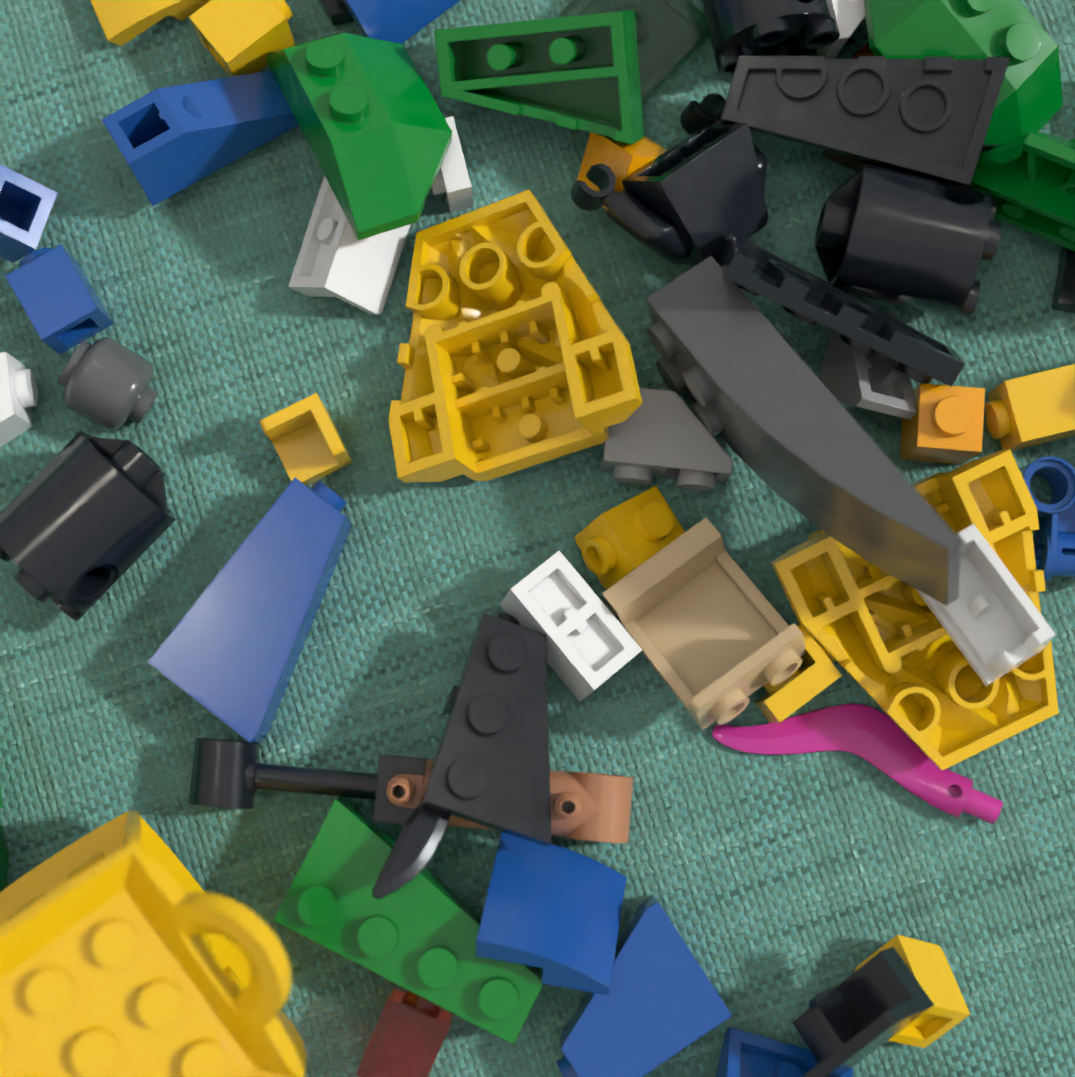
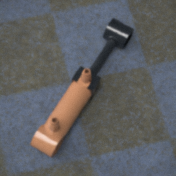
(231, 772)

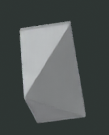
(866, 379)

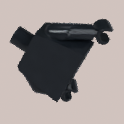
(690, 194)

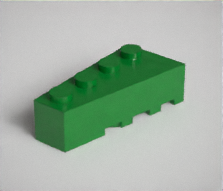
(411, 937)

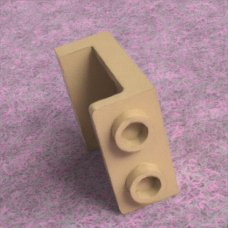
(705, 626)

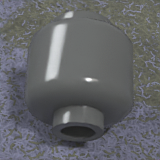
(108, 383)

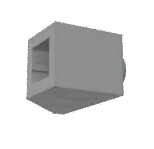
(667, 442)

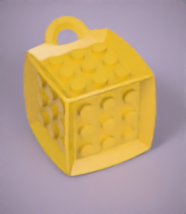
(137, 970)

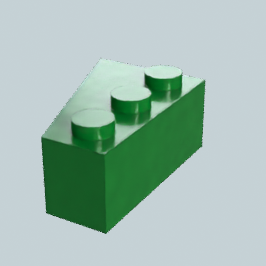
(550, 69)

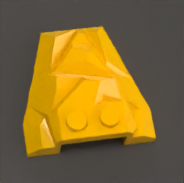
(504, 350)
(896, 643)

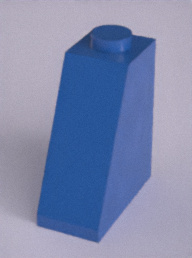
(653, 1005)

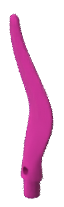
(876, 740)

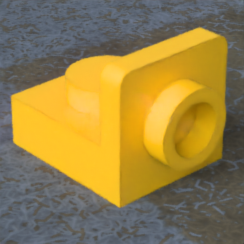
(802, 685)

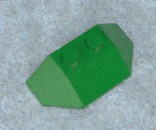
(976, 31)
(366, 125)
(1032, 185)

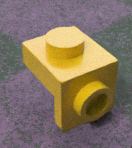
(628, 536)

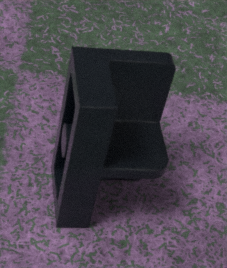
(861, 1013)

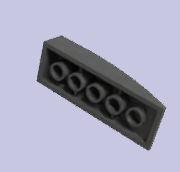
(795, 430)

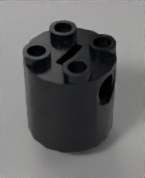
(767, 28)
(907, 239)
(84, 521)

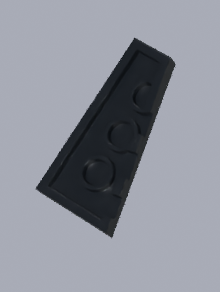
(888, 112)
(823, 303)

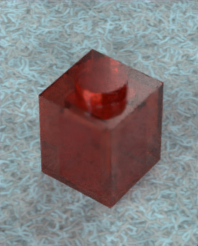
(405, 1037)

